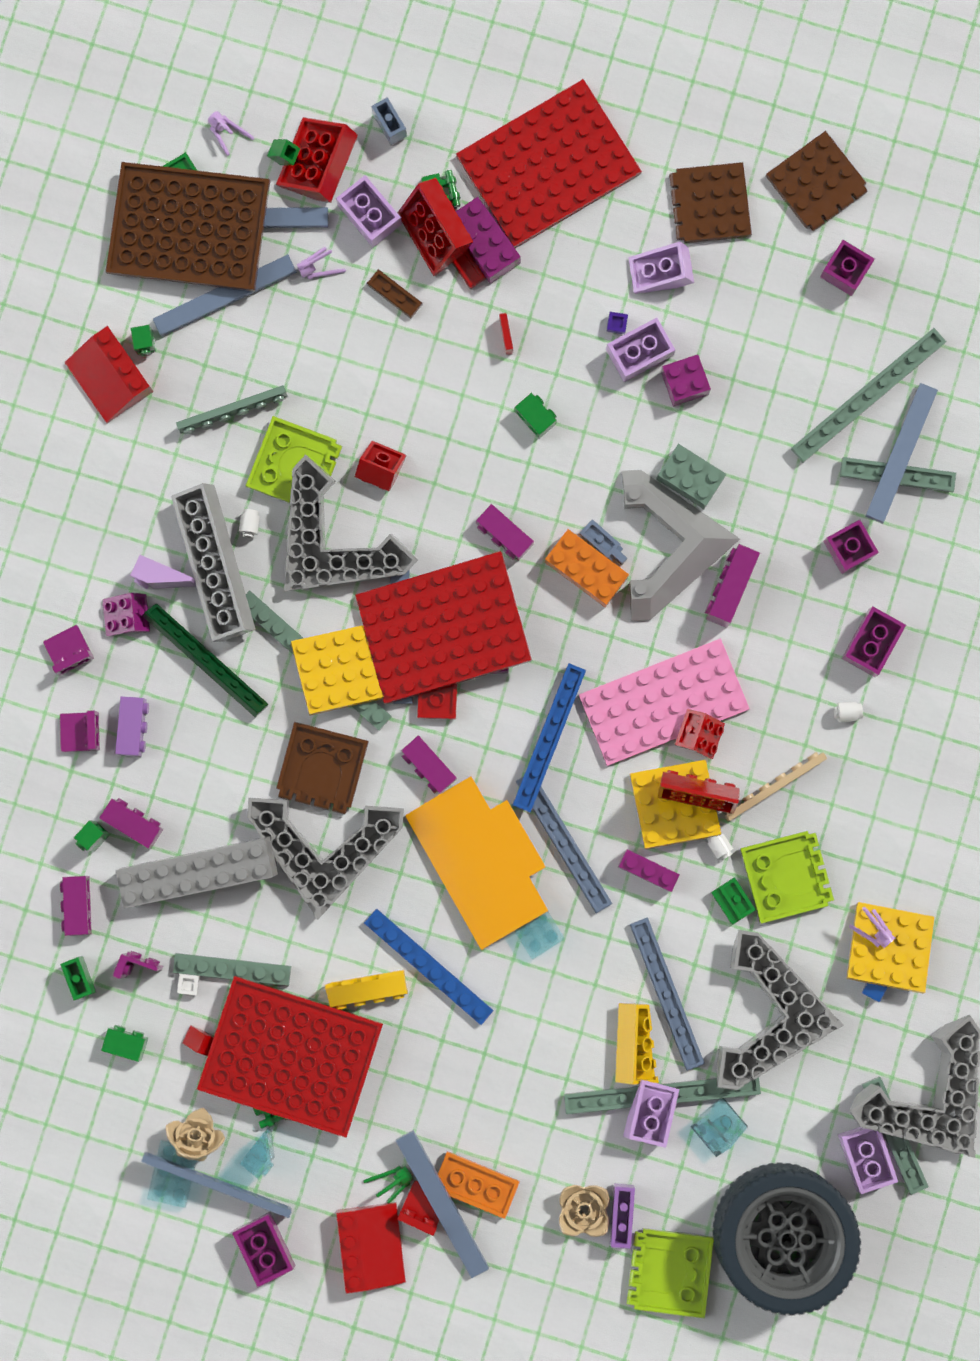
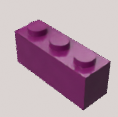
(504, 533)
(428, 765)
(131, 822)
(648, 870)
(76, 905)

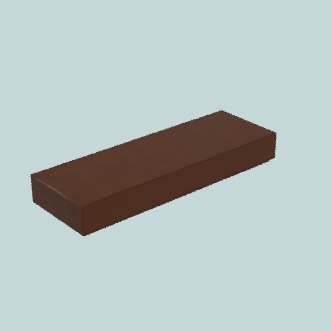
(394, 293)

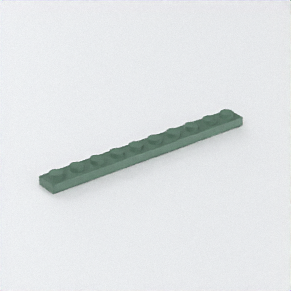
(868, 395)
(285, 634)
(624, 1097)

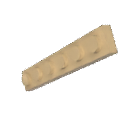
(781, 781)

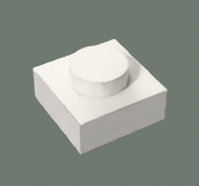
(188, 984)

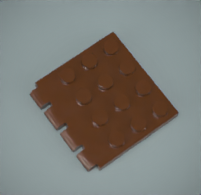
(817, 181)
(710, 203)
(321, 767)

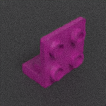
(125, 614)
(68, 650)
(79, 731)
(125, 966)

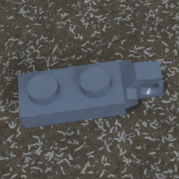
(603, 542)

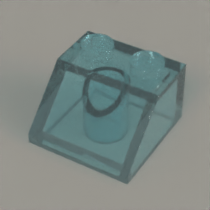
(719, 1127)
(260, 1157)

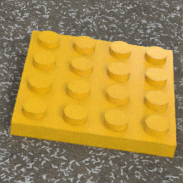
(336, 670)
(669, 821)
(903, 961)

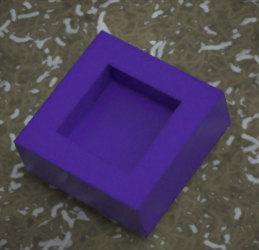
(617, 322)

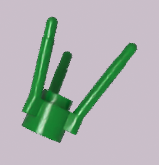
(401, 1178)

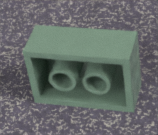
(691, 476)

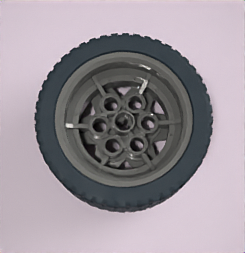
(809, 1283)

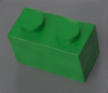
(535, 415)
(91, 836)
(78, 978)
(125, 1043)

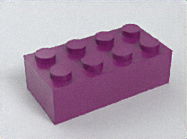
(490, 245)
(733, 584)

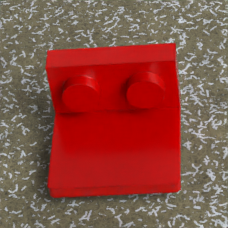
(700, 733)
(418, 1211)

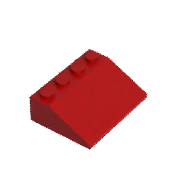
(321, 159)
(434, 226)
(108, 375)
(699, 792)
(370, 1247)

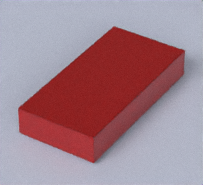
(468, 270)
(506, 333)

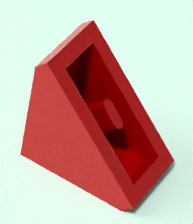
(198, 1040)

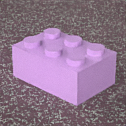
(369, 211)
(640, 349)
(867, 1159)

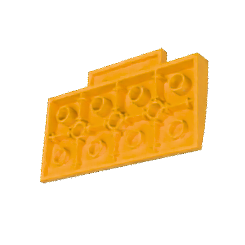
(481, 860)

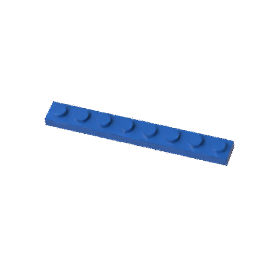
(549, 738)
(428, 966)

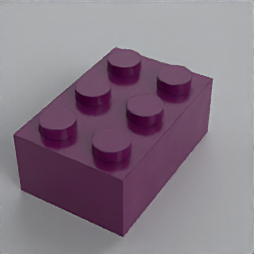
(873, 641)
(264, 1249)

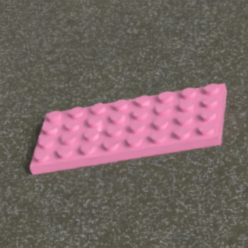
(651, 703)

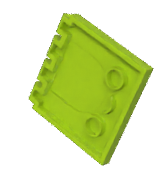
(280, 452)
(786, 876)
(670, 1272)

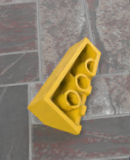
(367, 988)
(634, 1045)

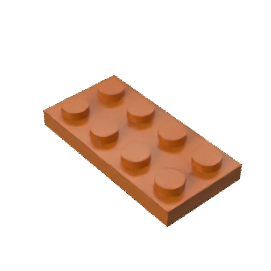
(477, 1184)

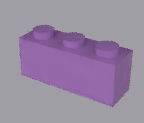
(131, 726)
(622, 1215)

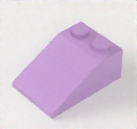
(661, 268)
(156, 575)
(651, 1114)

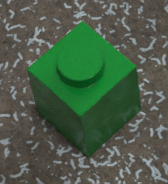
(283, 152)
(143, 340)

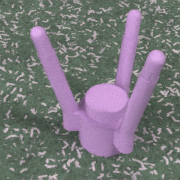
(220, 123)
(307, 267)
(883, 936)

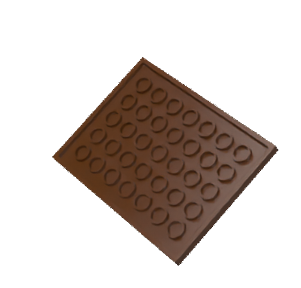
(188, 226)

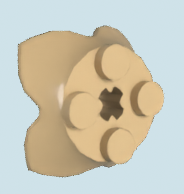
(199, 1127)
(593, 1223)

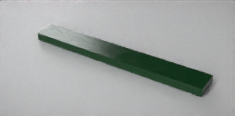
(205, 660)

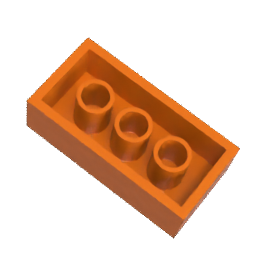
(586, 568)

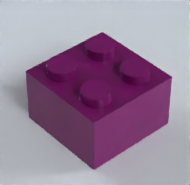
(847, 267)
(685, 380)
(850, 546)

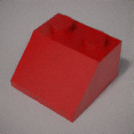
(380, 466)

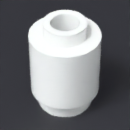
(249, 523)
(848, 711)
(720, 846)

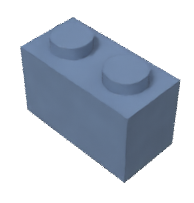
(389, 121)

